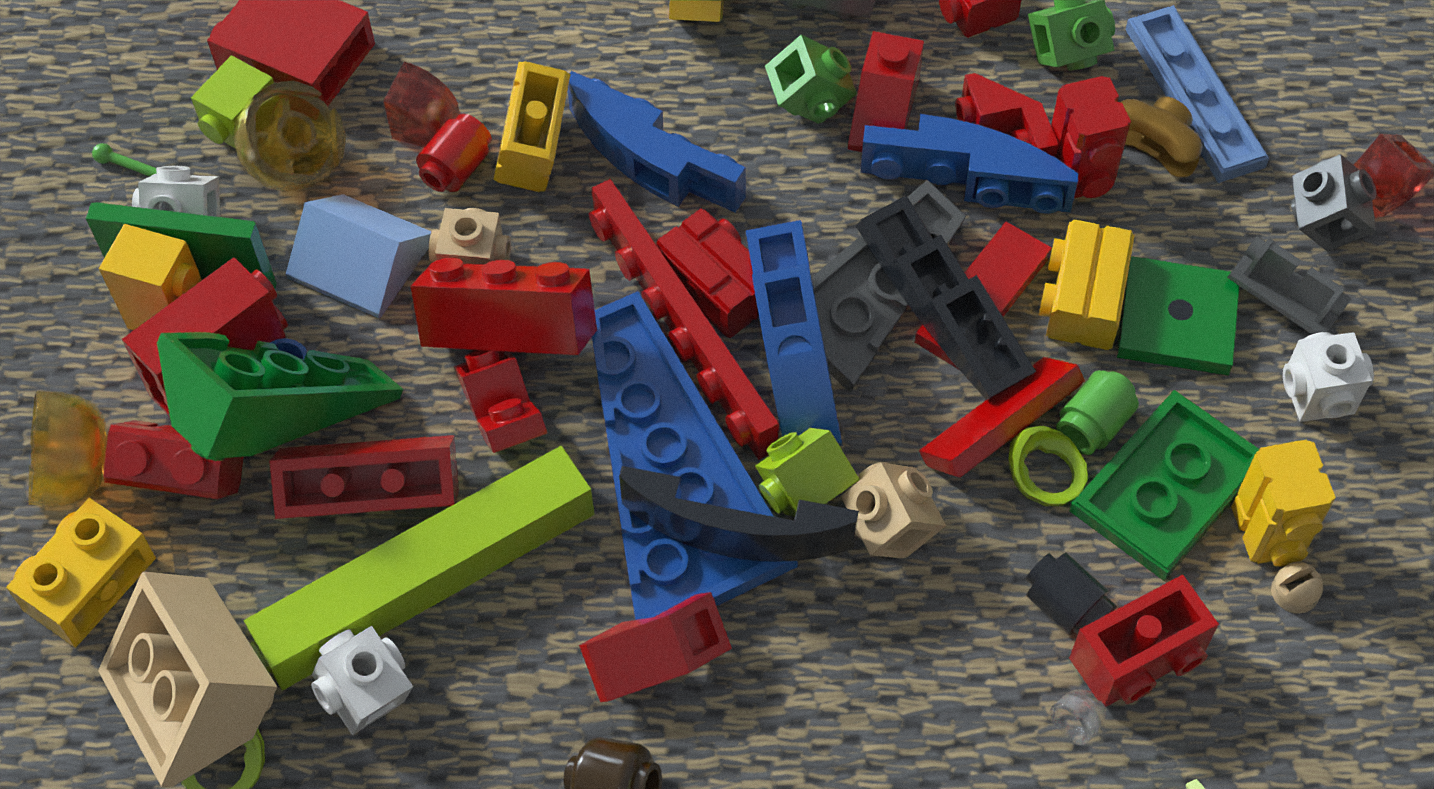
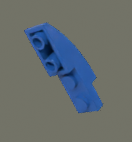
(634, 141)
(990, 163)
(792, 329)

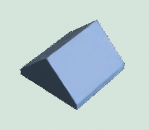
(355, 252)

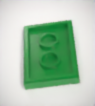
(209, 238)
(1166, 485)

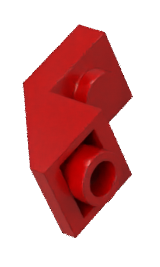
(1005, 111)
(499, 399)
(655, 648)

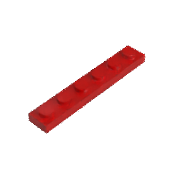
(690, 332)

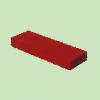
(1004, 270)
(1001, 417)

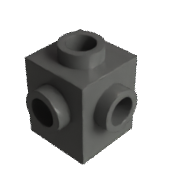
(1334, 202)

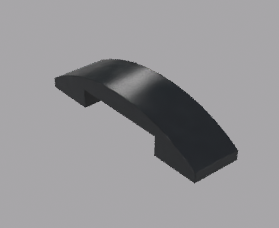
(815, 532)

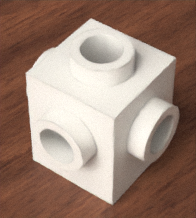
(179, 192)
(1327, 376)
(360, 678)

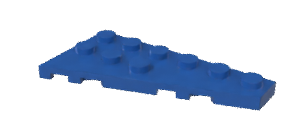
(665, 427)

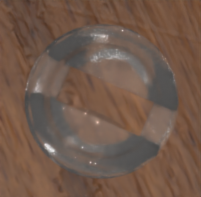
(1078, 716)

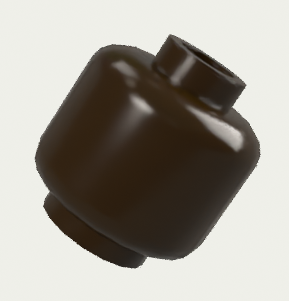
(612, 765)

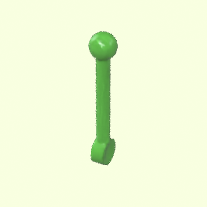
(104, 153)

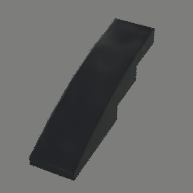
(944, 300)

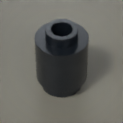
(1068, 593)

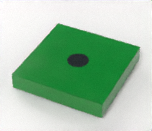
(1179, 316)

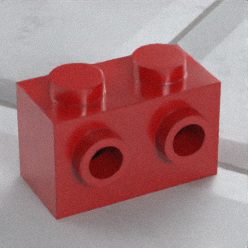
(1143, 642)

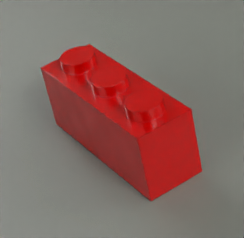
(504, 307)
(364, 477)

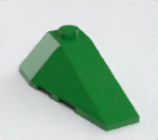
(263, 397)

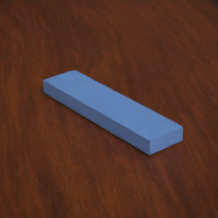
(1188, 77)

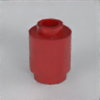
(453, 153)

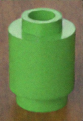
(1098, 411)

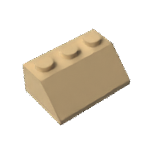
(184, 675)

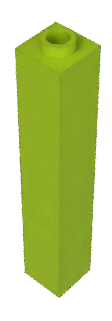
(423, 564)

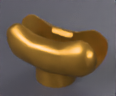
(1164, 134)

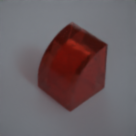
(418, 105)
(1396, 171)

